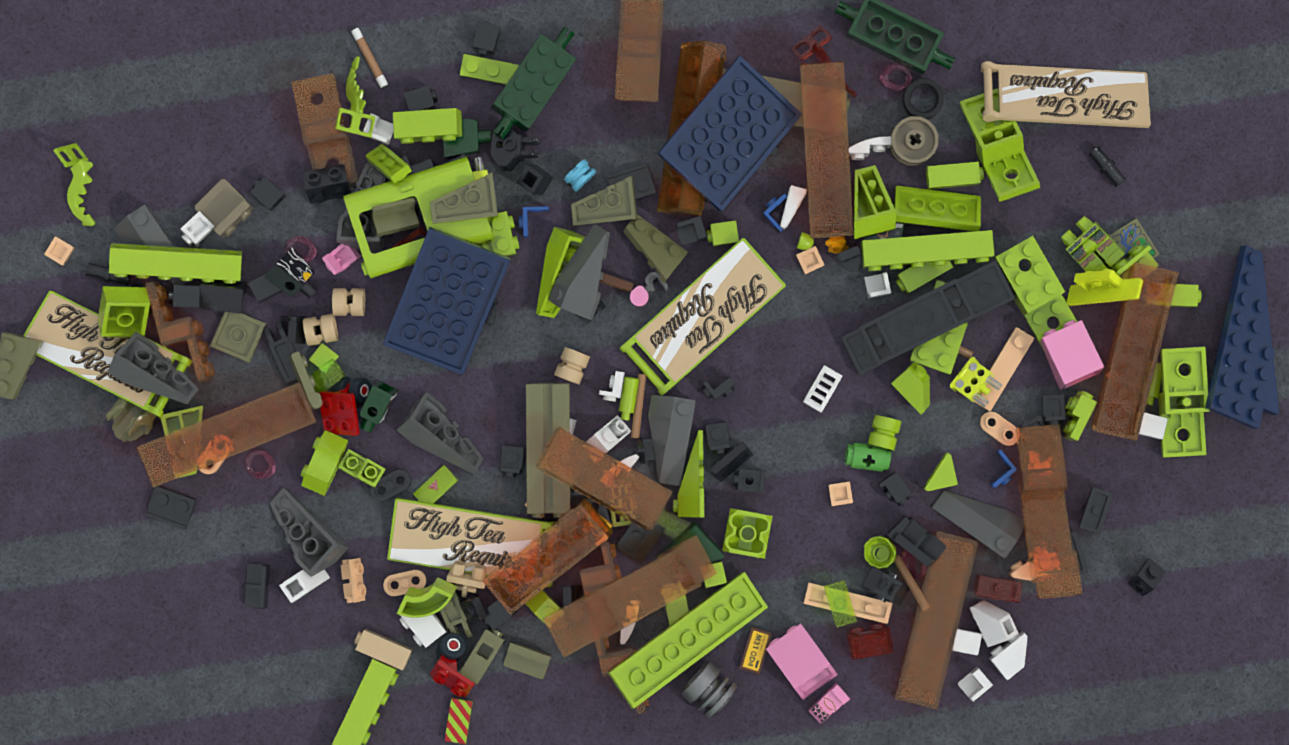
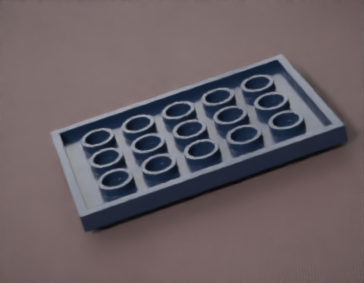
(729, 133)
(446, 301)

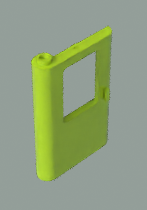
(427, 187)

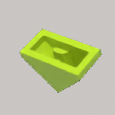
(943, 475)

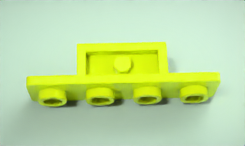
(1102, 288)

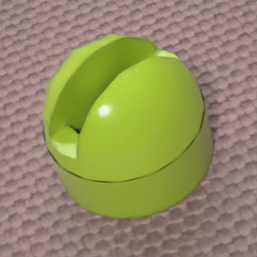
(805, 241)

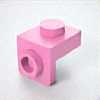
(340, 258)

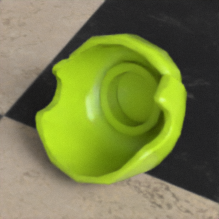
(885, 555)

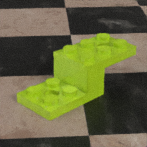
(1000, 149)
(1036, 290)
(1183, 401)

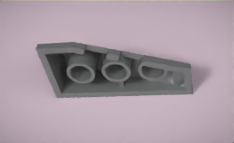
(144, 228)
(345, 234)
(579, 281)
(144, 367)
(433, 432)
(670, 432)
(986, 523)
(311, 539)

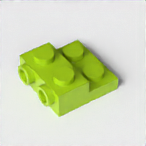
(503, 240)
(1080, 409)

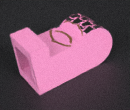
(829, 703)

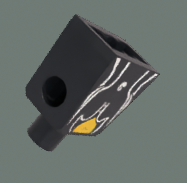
(292, 274)

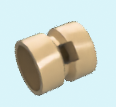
(341, 304)
(328, 329)
(572, 365)

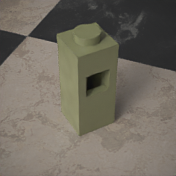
(482, 655)

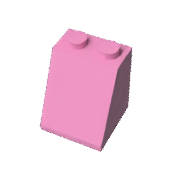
(1071, 354)
(801, 661)

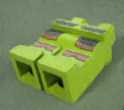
(1092, 239)

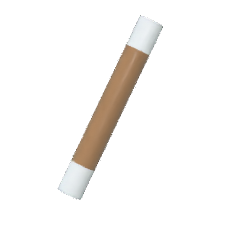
(369, 57)

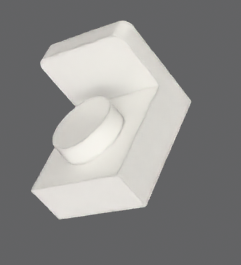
(196, 229)
(616, 383)

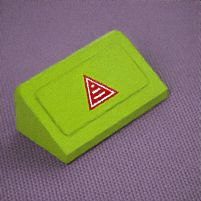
(436, 486)

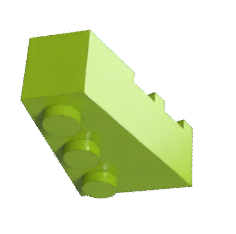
(427, 125)
(872, 204)
(181, 419)

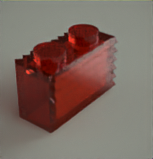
(998, 588)
(869, 642)

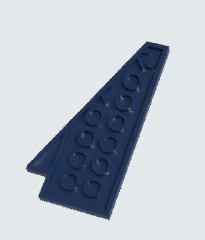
(1244, 365)

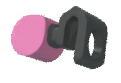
(640, 295)

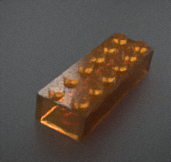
(603, 479)
(548, 556)

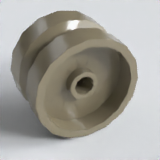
(913, 128)

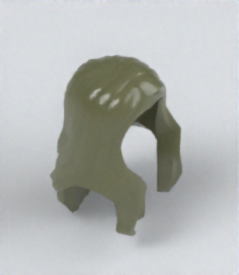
(131, 420)

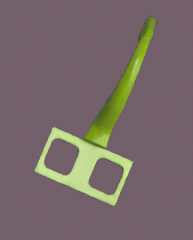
(357, 105)
(80, 177)

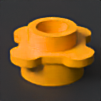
(837, 244)

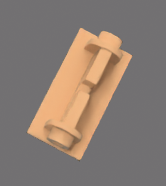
(353, 570)

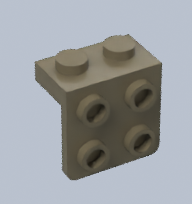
(224, 208)

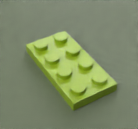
(937, 208)
(941, 351)

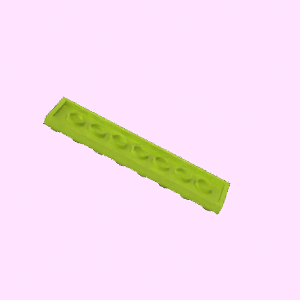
(687, 640)

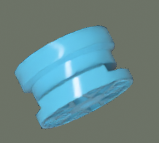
(580, 175)

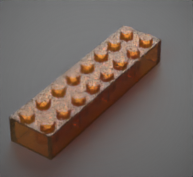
(697, 72)
(826, 149)
(1134, 353)
(225, 435)
(935, 629)

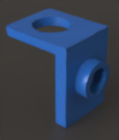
(771, 205)
(523, 220)
(1006, 476)

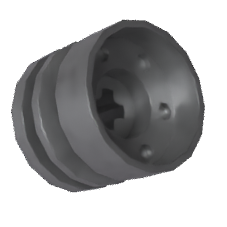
(708, 689)

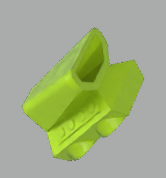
(747, 533)

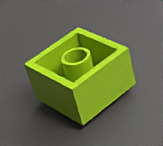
(123, 311)

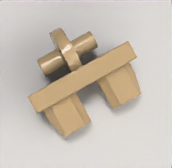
(466, 581)

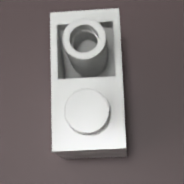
(609, 435)
(302, 583)
(993, 623)
(425, 628)
(1010, 657)

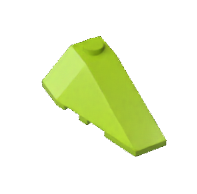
(559, 251)
(691, 492)

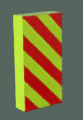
(458, 721)

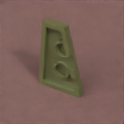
(466, 203)
(607, 205)
(657, 247)
(16, 357)

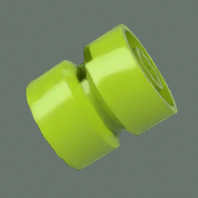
(884, 432)

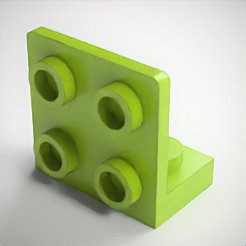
(1136, 254)

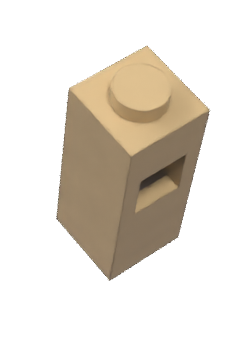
(383, 649)

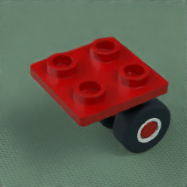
(339, 407)
(445, 671)

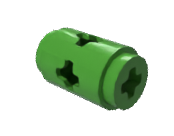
(858, 451)

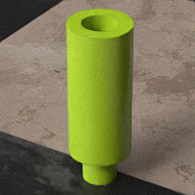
(1155, 385)
(628, 397)

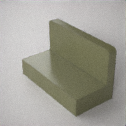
(394, 217)
(527, 660)

